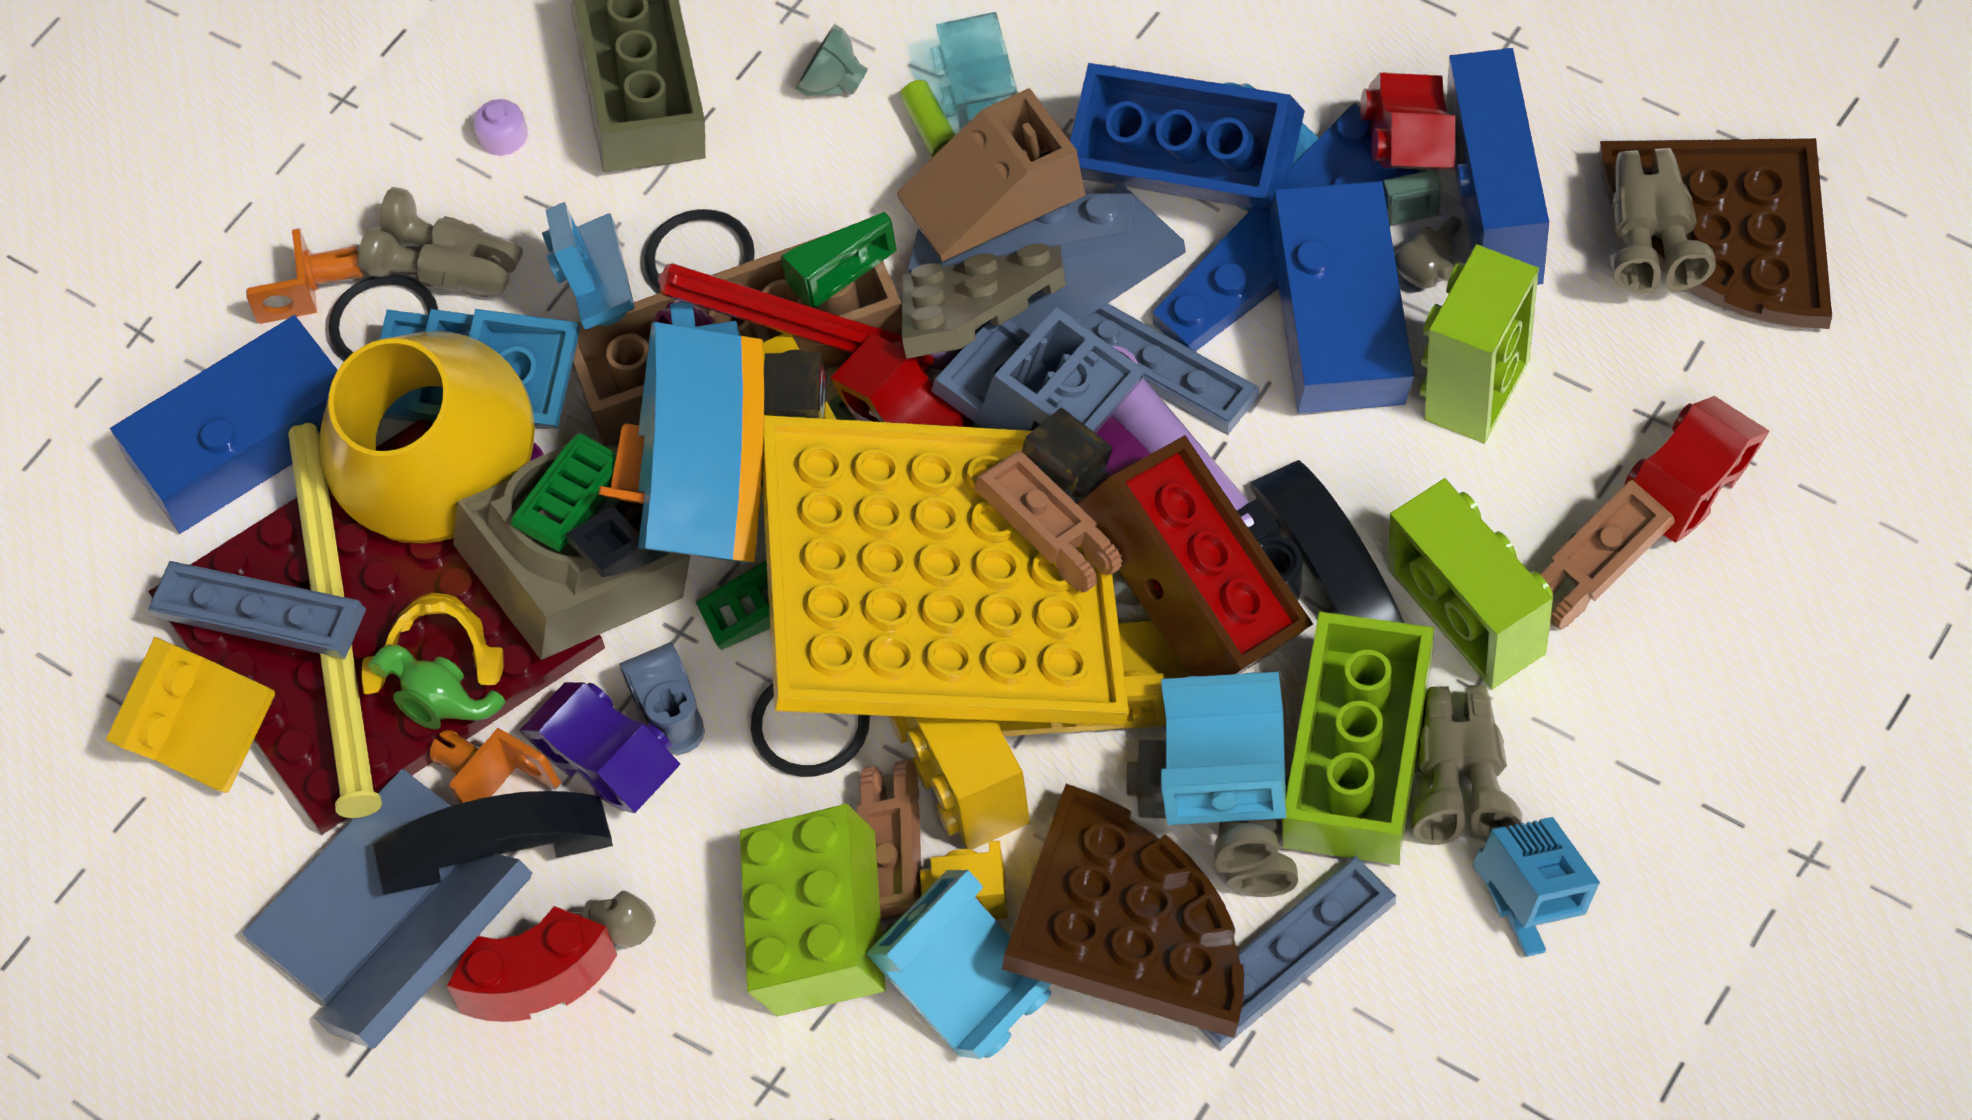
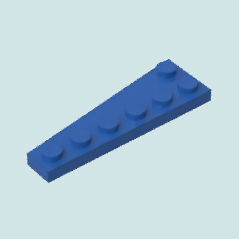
(1242, 265)

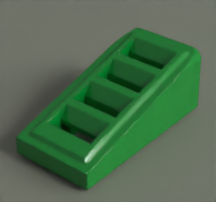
(837, 259)
(582, 462)
(748, 584)

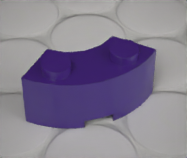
(610, 751)

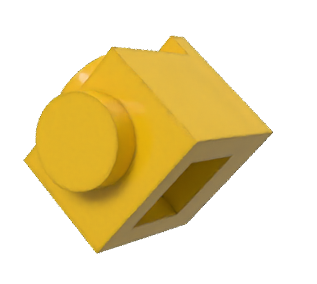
(985, 867)

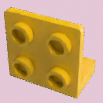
(191, 715)

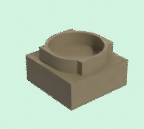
(550, 593)

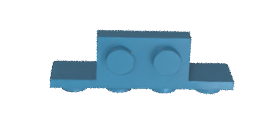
(591, 263)

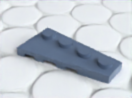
(1081, 227)

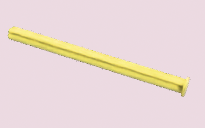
(339, 674)

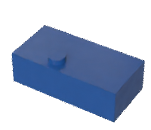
(1185, 136)
(1497, 157)
(1340, 297)
(227, 424)

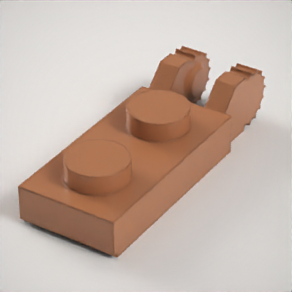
(1049, 520)
(1605, 549)
(896, 835)

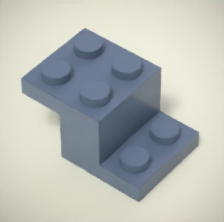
(1024, 378)

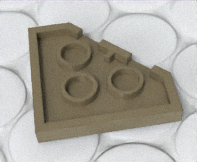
(953, 301)

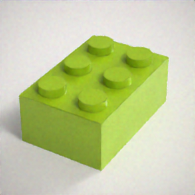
(1478, 342)
(1470, 582)
(811, 910)

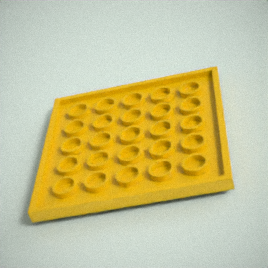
(914, 591)

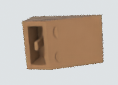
(993, 176)

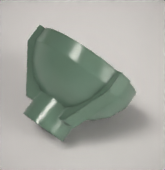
(832, 67)

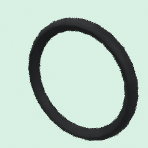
(705, 214)
(352, 292)
(797, 769)

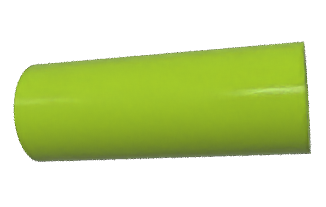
(927, 115)

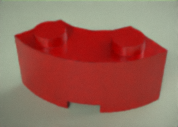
(1409, 122)
(887, 387)
(1707, 450)
(532, 970)

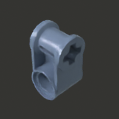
(665, 696)

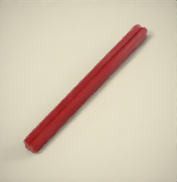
(770, 310)

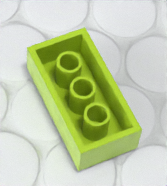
(1358, 738)

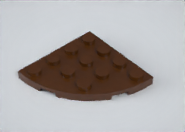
(1759, 215)
(1127, 919)

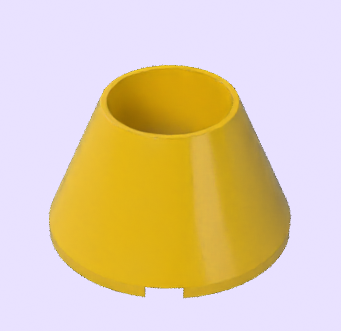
(473, 444)

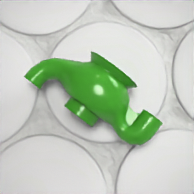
(431, 688)

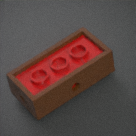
(1195, 563)

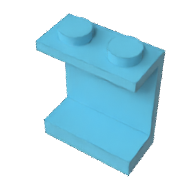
(1224, 749)
(949, 967)

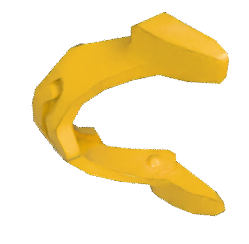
(487, 659)

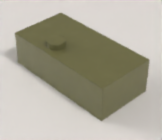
(639, 82)

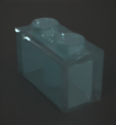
(975, 66)

